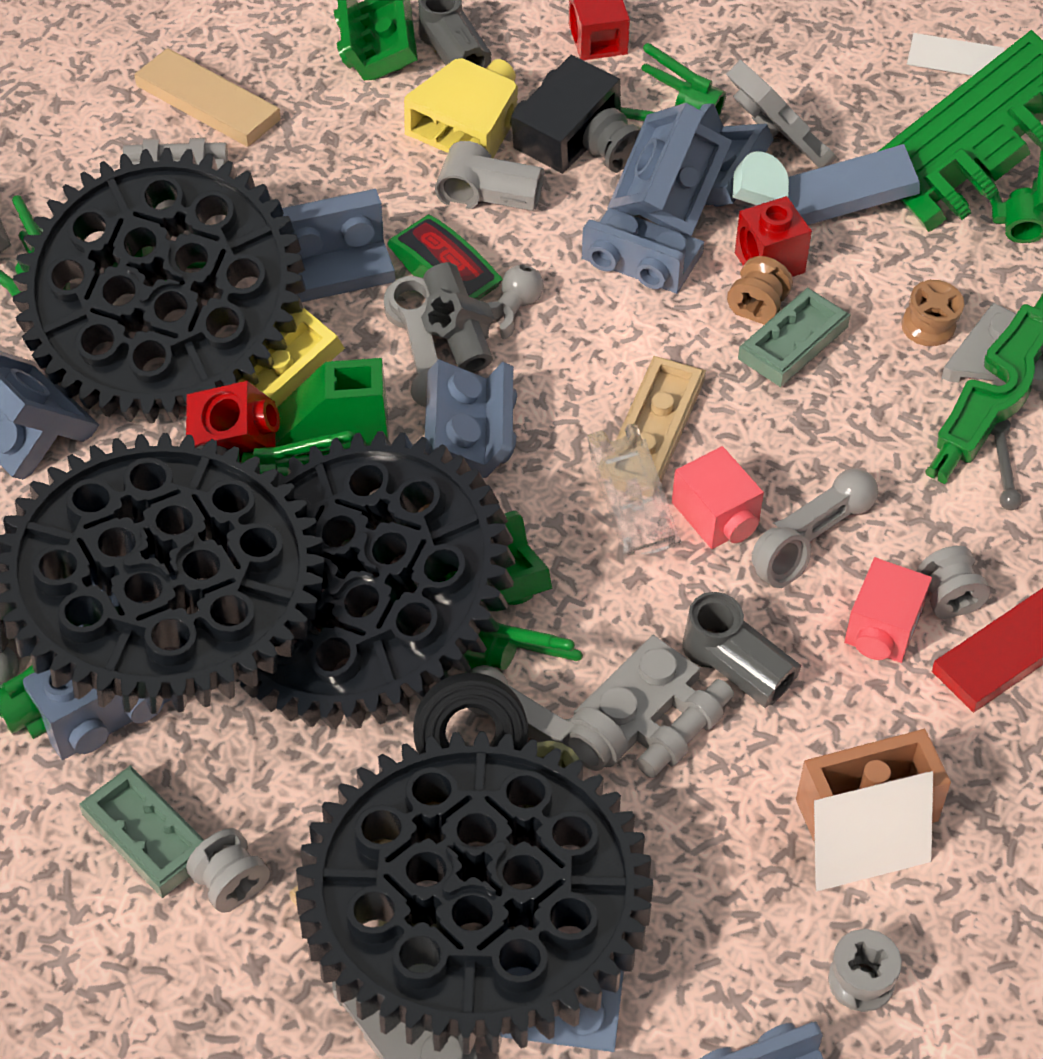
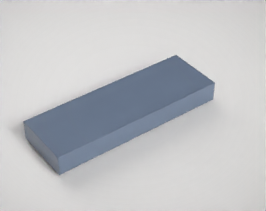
(853, 185)

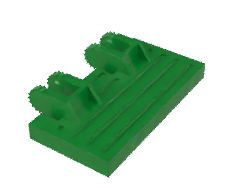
(976, 130)

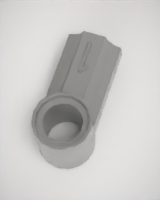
(474, 176)

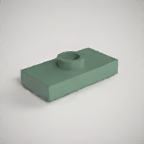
(793, 337)
(143, 829)

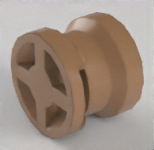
(760, 289)
(932, 313)

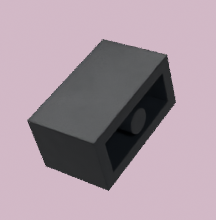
(556, 115)

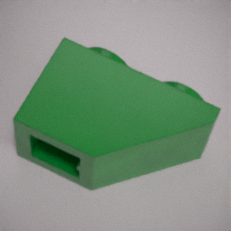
(335, 400)

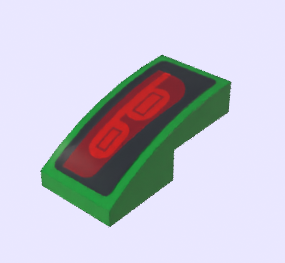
(432, 243)

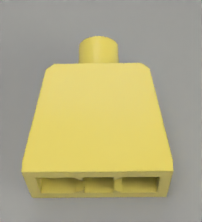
(463, 105)

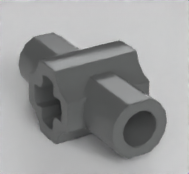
(457, 317)

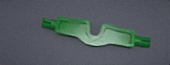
(985, 404)

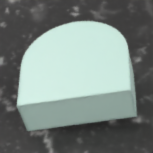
(760, 179)

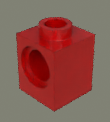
(599, 28)
(774, 232)
(233, 416)

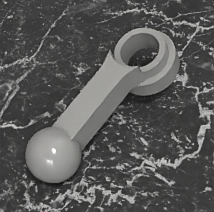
(410, 319)
(851, 493)
(589, 732)

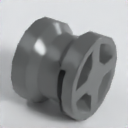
(611, 138)

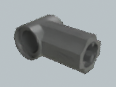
(451, 32)
(737, 650)

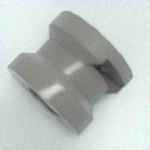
(954, 583)
(227, 869)
(858, 986)

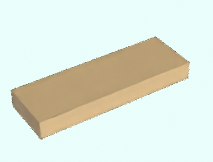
(207, 97)
(664, 407)

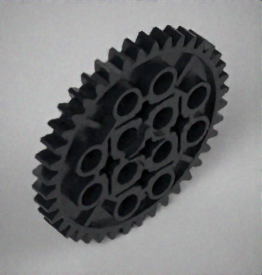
(122, 203)
(162, 508)
(457, 533)
(468, 992)

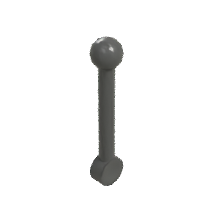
(1010, 498)

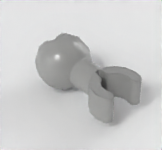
(520, 287)

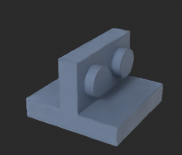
(671, 169)
(341, 244)
(34, 415)

